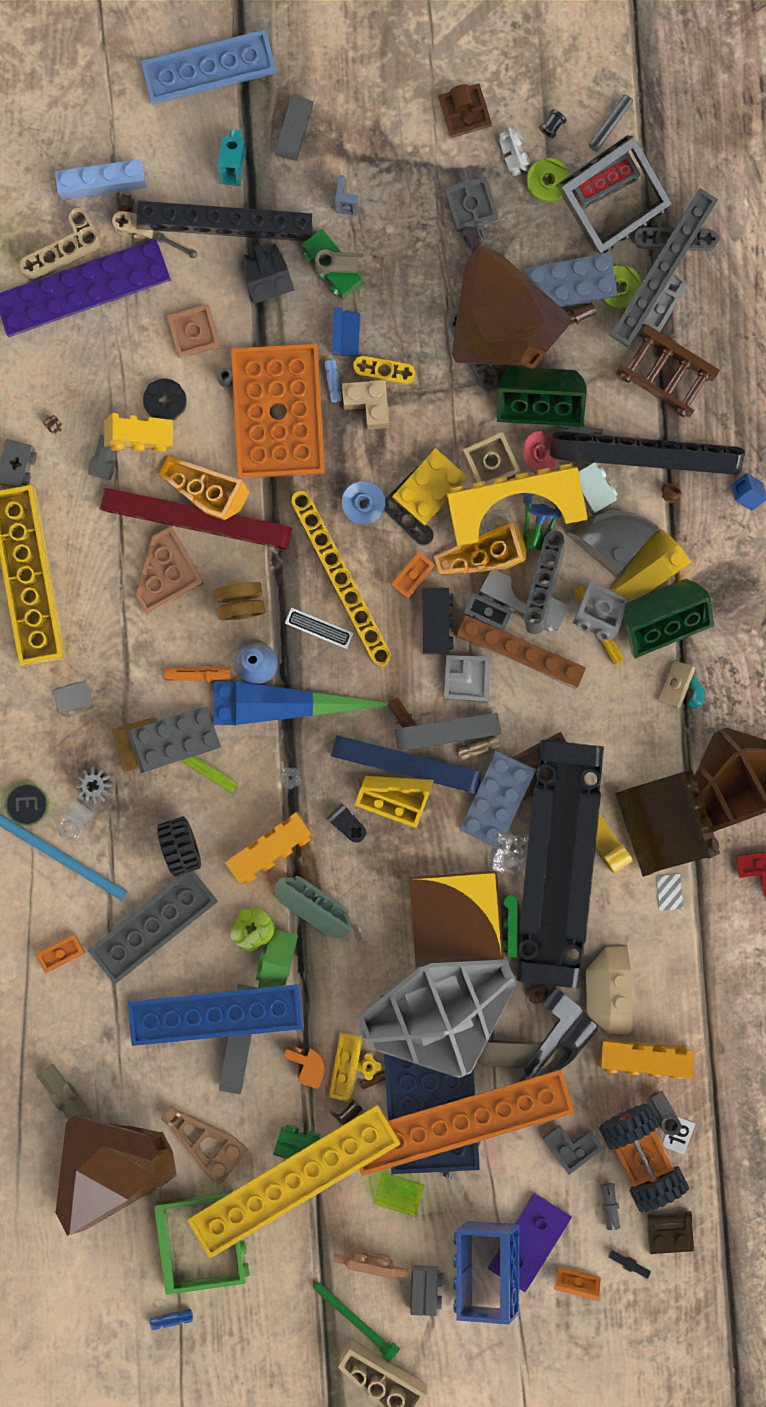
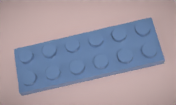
(208, 67)

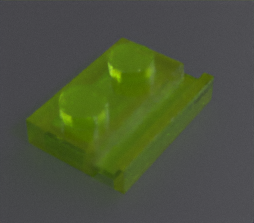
(399, 1194)

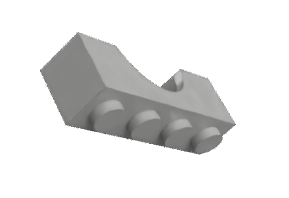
(498, 588)

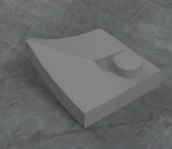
(467, 678)

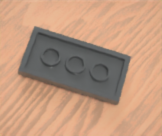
(173, 739)

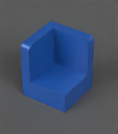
(749, 491)

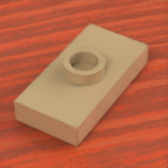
(676, 684)

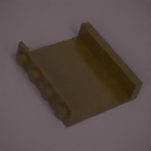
(667, 822)

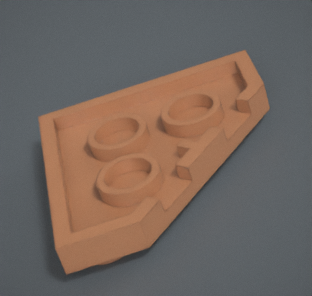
(166, 572)

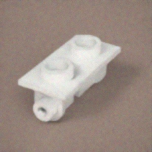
(512, 143)

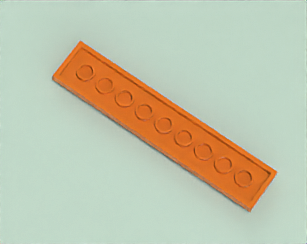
(476, 1119)

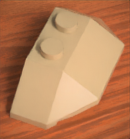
(610, 990)

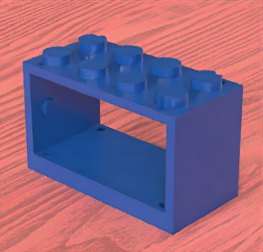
(508, 1273)

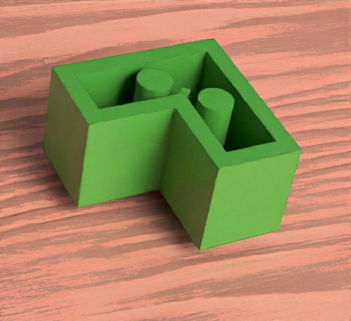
(276, 960)

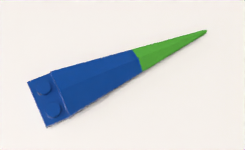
(253, 703)

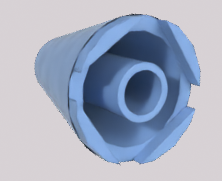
(262, 670)

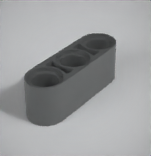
(294, 128)

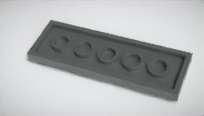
(152, 926)

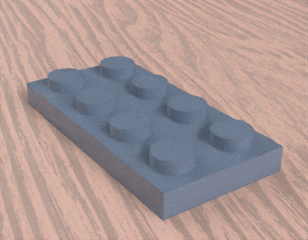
(576, 279)
(498, 798)

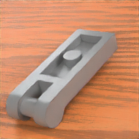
(665, 304)

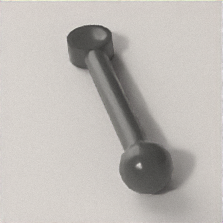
(161, 238)

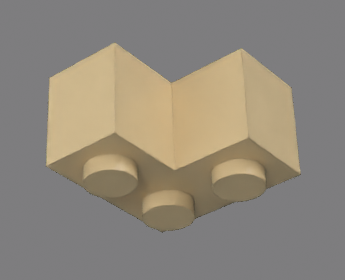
(371, 396)

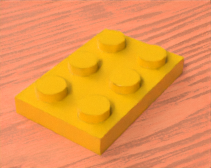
(428, 487)

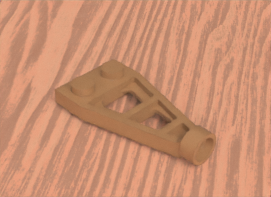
(227, 1157)

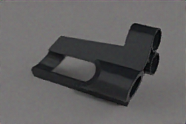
(569, 1033)

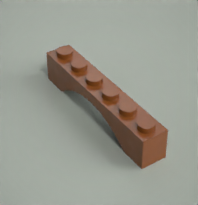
(521, 651)

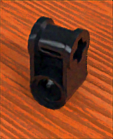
(344, 821)

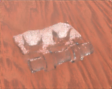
(509, 861)

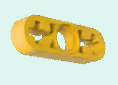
(369, 362)

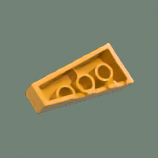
(268, 848)
(646, 1058)

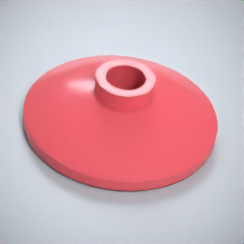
(537, 452)

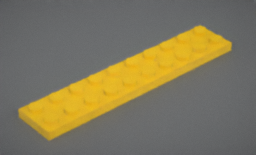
(293, 1181)

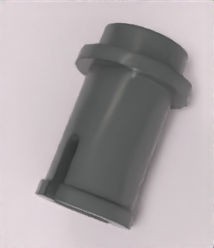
(227, 382)

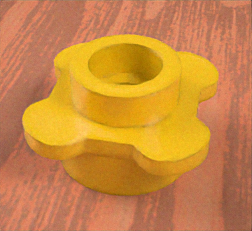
(369, 1060)

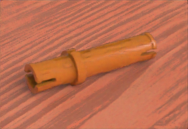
(198, 674)

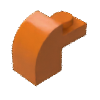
(312, 1064)

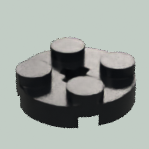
(156, 391)

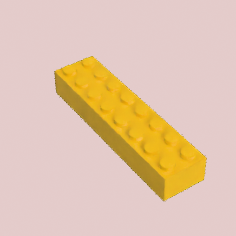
(28, 578)

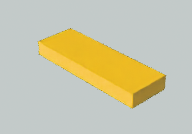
(345, 1067)

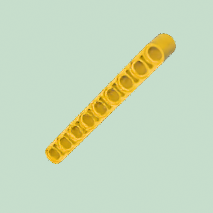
(340, 568)

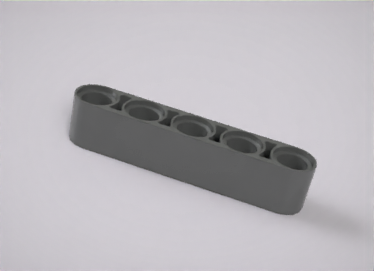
(544, 591)
(447, 731)
(235, 1059)

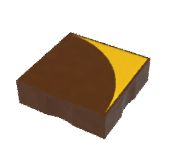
(456, 917)

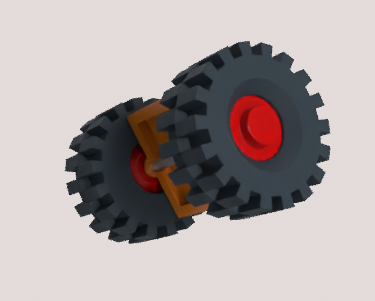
(644, 1158)

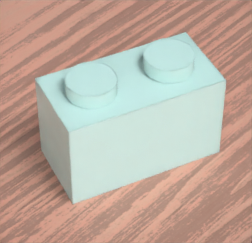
(595, 489)

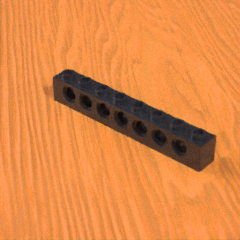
(223, 221)

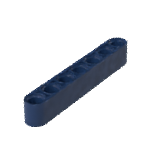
(406, 764)

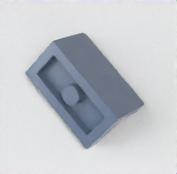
(345, 202)

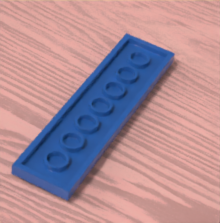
(215, 1015)

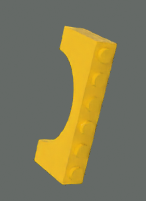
(558, 486)

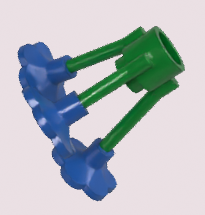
(535, 538)

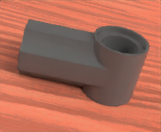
(103, 463)
(663, 1111)

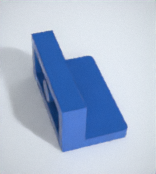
(345, 333)

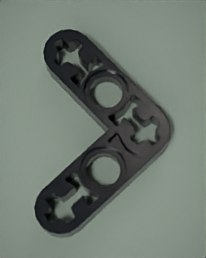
(392, 513)

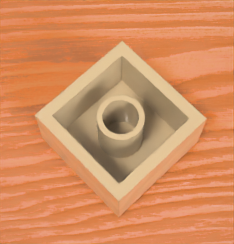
(491, 460)

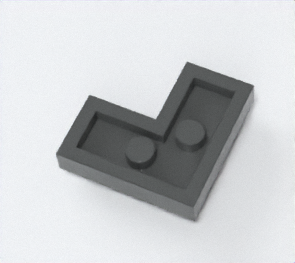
(569, 1153)

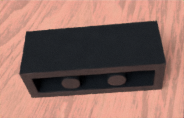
(437, 621)

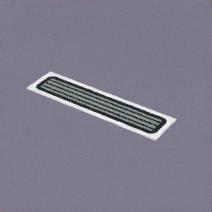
(319, 628)

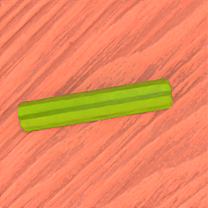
(211, 773)

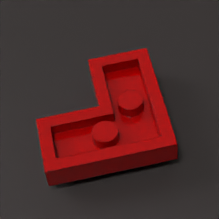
(752, 865)

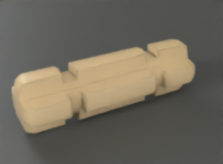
(478, 748)

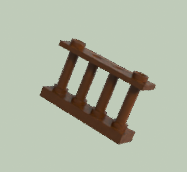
(669, 349)

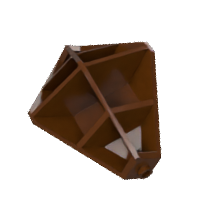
(503, 314)
(733, 778)
(108, 1170)

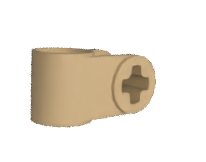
(129, 229)

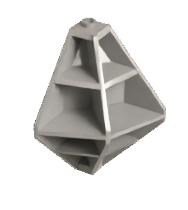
(440, 1014)

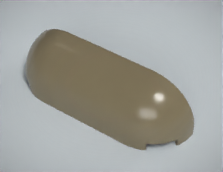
(509, 1053)

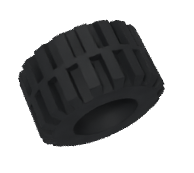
(179, 846)

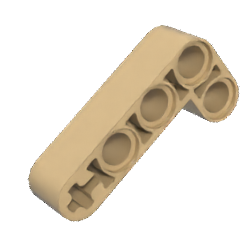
(58, 248)

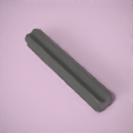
(610, 123)

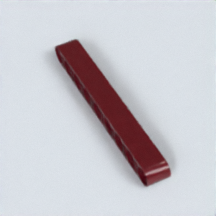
(195, 519)

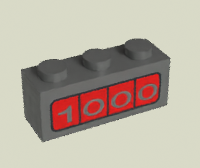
(607, 181)

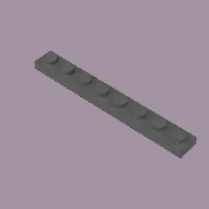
(663, 267)

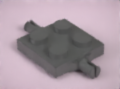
(471, 203)

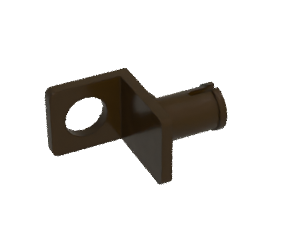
(347, 1115)

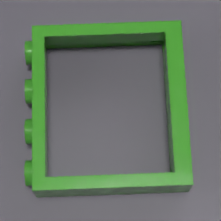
(170, 1283)

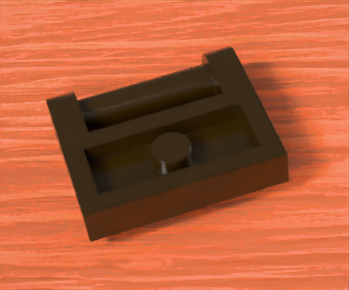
(670, 1240)

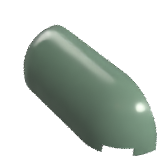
(313, 906)

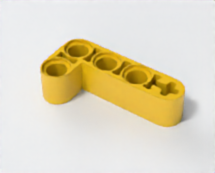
(609, 848)

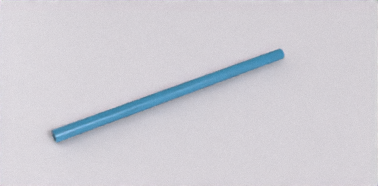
(62, 858)

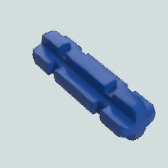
(171, 1319)

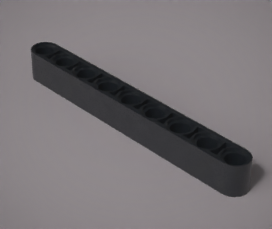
(647, 453)

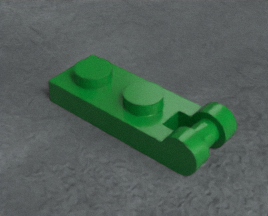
(510, 925)

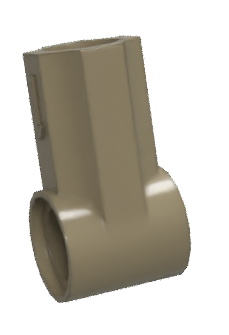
(340, 262)

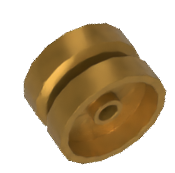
(239, 602)

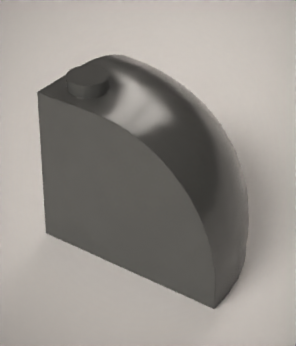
(613, 537)

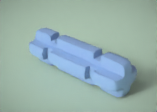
(333, 381)

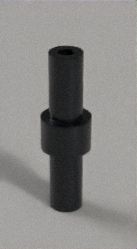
(629, 1264)

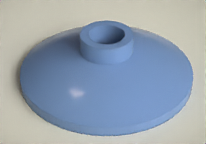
(363, 491)

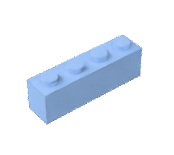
(100, 179)

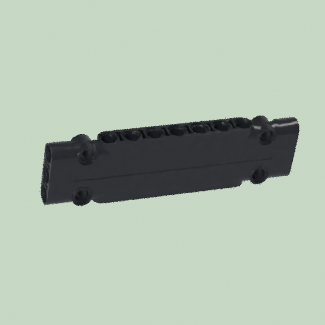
(560, 864)

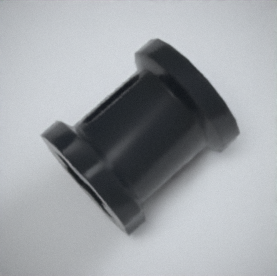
(553, 123)

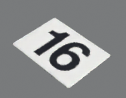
(680, 1141)

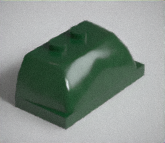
(542, 397)
(667, 616)

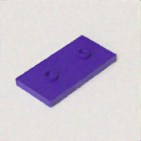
(539, 1231)

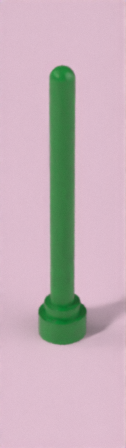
(388, 1349)

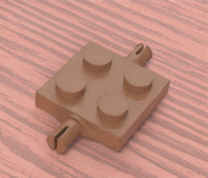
(375, 1265)

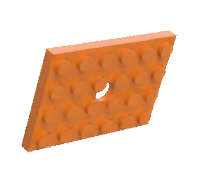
(272, 377)

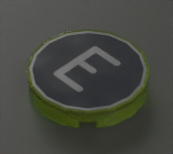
(27, 804)

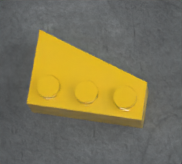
(138, 433)
(395, 797)

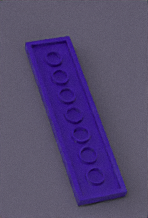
(83, 287)

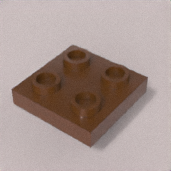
(464, 110)

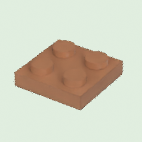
(193, 331)

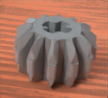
(95, 793)

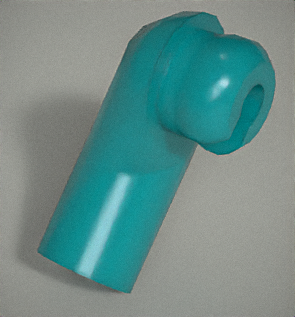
(698, 694)

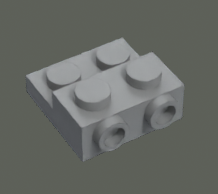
(600, 612)

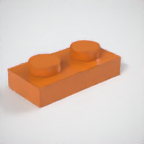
(413, 575)
(60, 953)
(577, 1283)

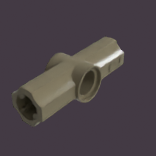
(62, 1093)

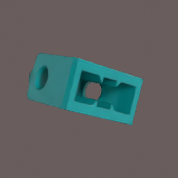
(231, 158)

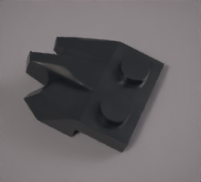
(266, 273)

